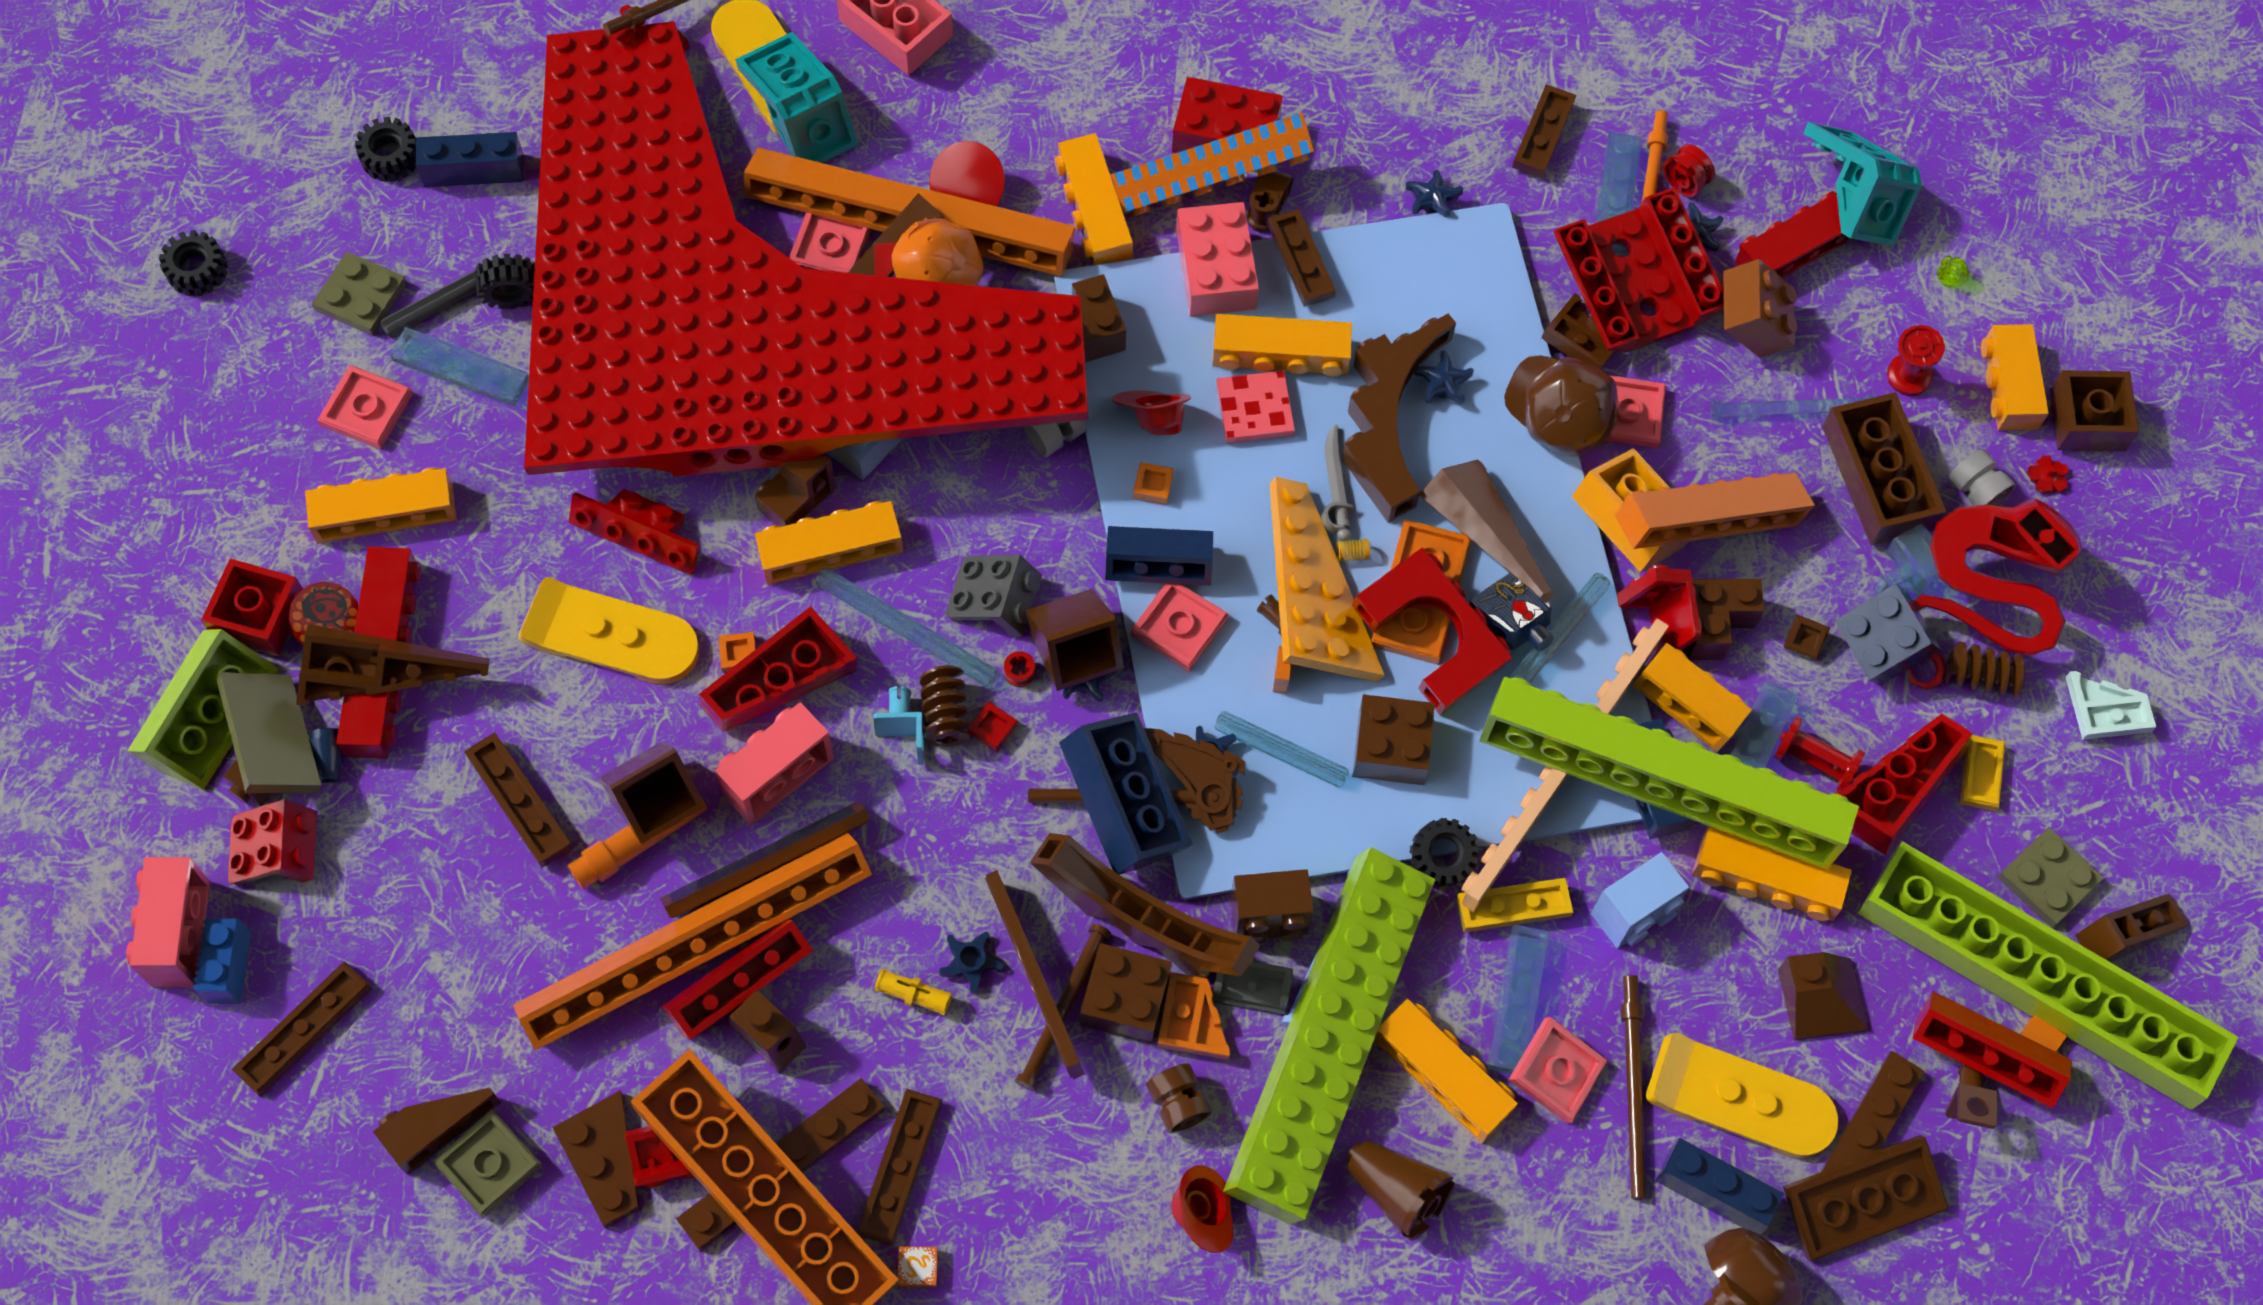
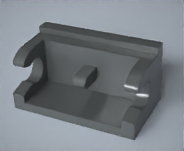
(1259, 988)

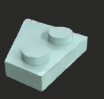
(2107, 709)

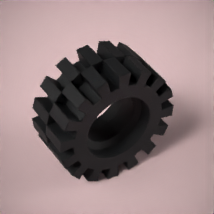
(382, 134)
(189, 247)
(505, 281)
(1459, 836)

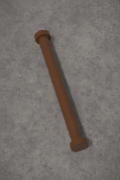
(1098, 935)

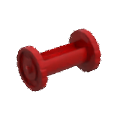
(1918, 351)
(1819, 754)

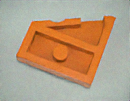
(1191, 1019)

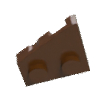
(1577, 335)

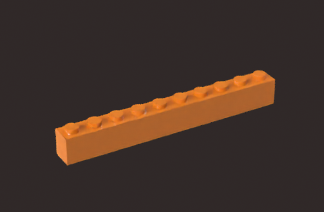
(878, 201)
(691, 940)

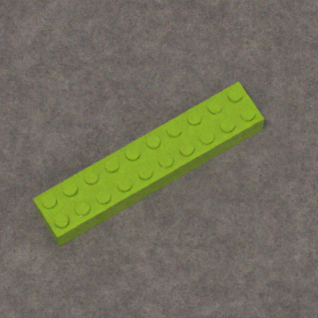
(1669, 773)
(2049, 976)
(1329, 1037)

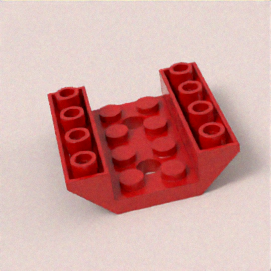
(1662, 268)

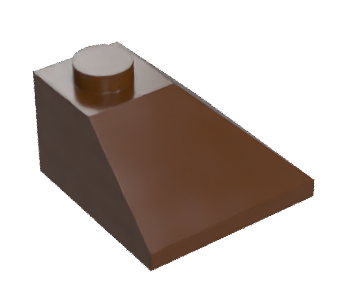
(1821, 995)

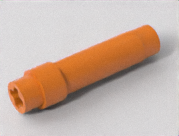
(606, 857)

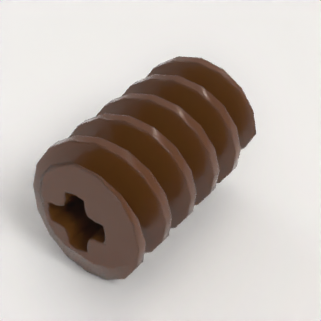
(1986, 667)
(942, 707)

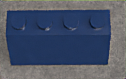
(1125, 792)

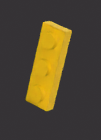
(1518, 905)

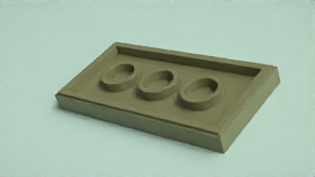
(268, 733)

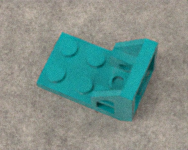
(800, 98)
(1880, 200)

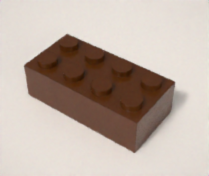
(1883, 467)

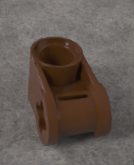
(1268, 198)

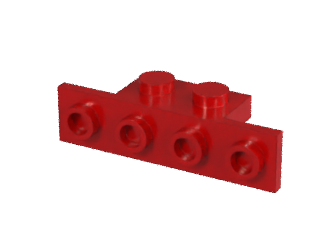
(637, 526)

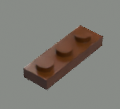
(1544, 131)
(1301, 257)

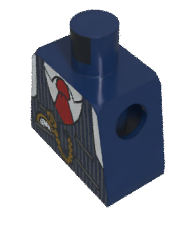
(1515, 613)

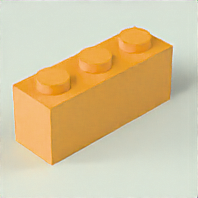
(2014, 377)
(1692, 697)

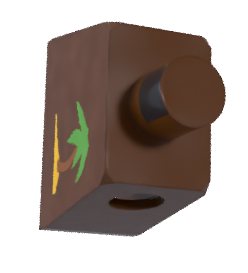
(764, 1029)

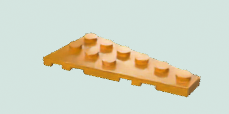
(1313, 596)

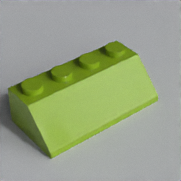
(188, 725)

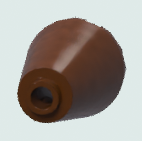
(1400, 1186)

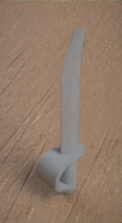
(1339, 505)

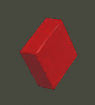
(992, 726)

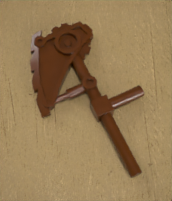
(1201, 769)

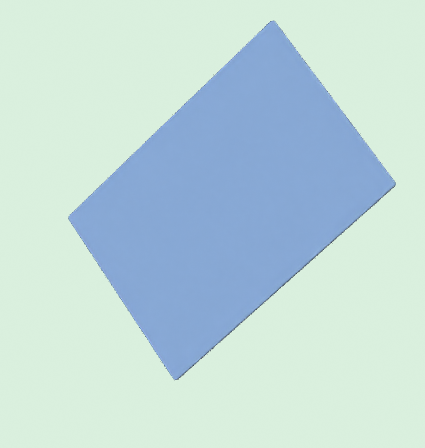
(1386, 283)

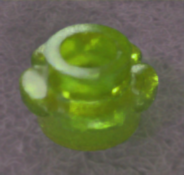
(1953, 272)

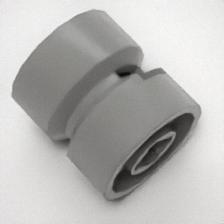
(1050, 437)
(1980, 478)

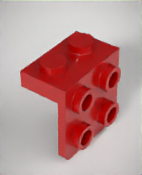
(1670, 598)
(273, 841)

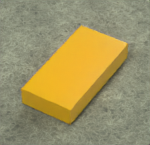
(1983, 773)

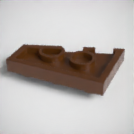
(601, 1158)

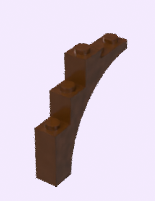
(1375, 451)
(1143, 918)

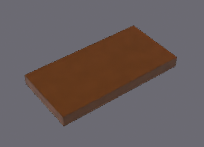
(1865, 1197)

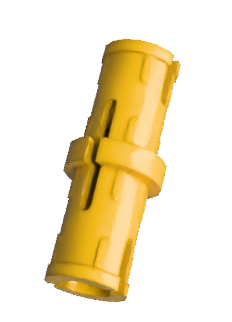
(913, 991)

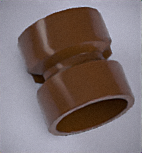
(1178, 1096)

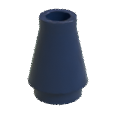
(326, 754)

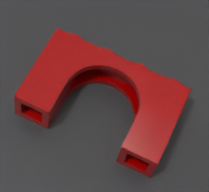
(1422, 583)

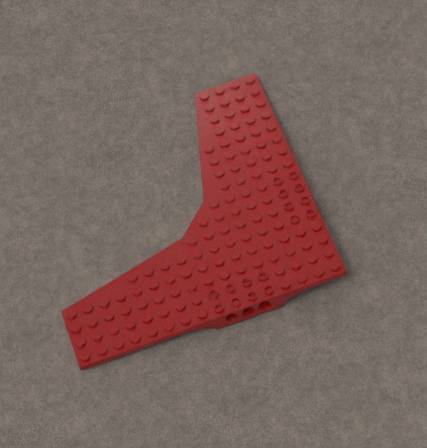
(708, 350)

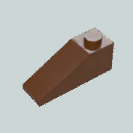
(2132, 928)
(427, 1127)

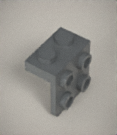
(995, 590)

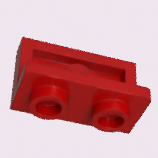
(652, 1159)

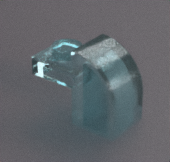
(1912, 560)

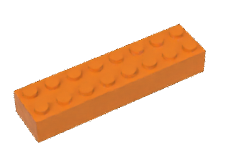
(761, 1187)

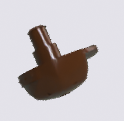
(1563, 403)
(1751, 1271)

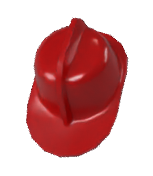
(1155, 411)
(1204, 1209)

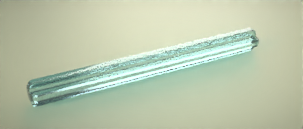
(906, 626)

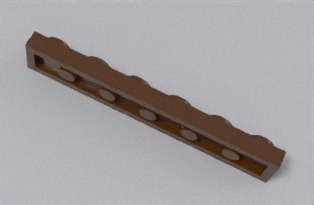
(803, 1146)

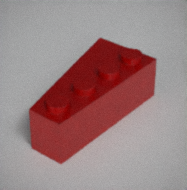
(780, 670)
(1904, 782)

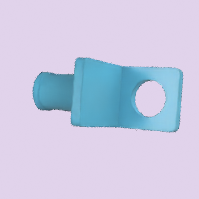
(900, 720)

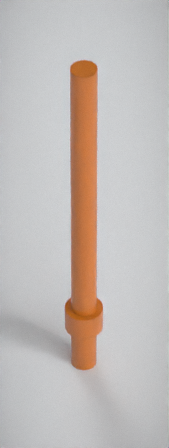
(1656, 144)

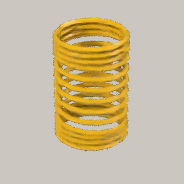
(1340, 549)

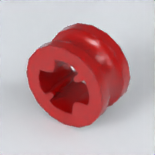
(1016, 658)

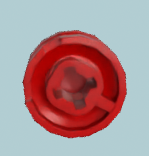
(1689, 170)

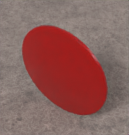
(968, 172)

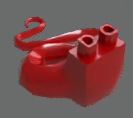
(2025, 533)

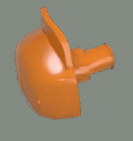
(938, 253)

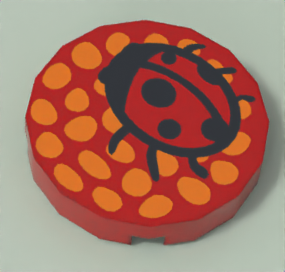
(321, 605)

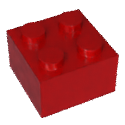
(252, 606)

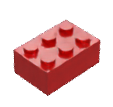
(1220, 110)

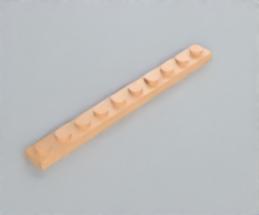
(1537, 800)

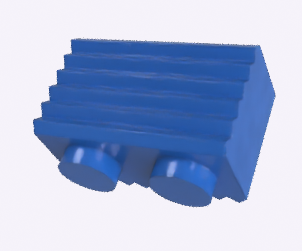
(222, 960)

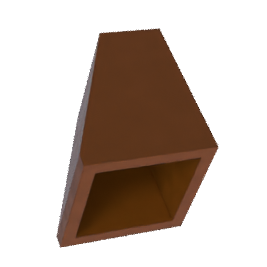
(1076, 638)
(652, 791)

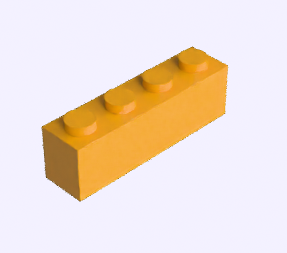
(1094, 200)
(1282, 344)
(380, 505)
(829, 541)
(1770, 875)
(1445, 1070)

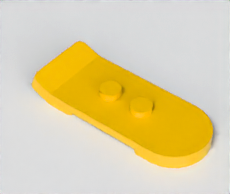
(741, 28)
(609, 633)
(1742, 1098)

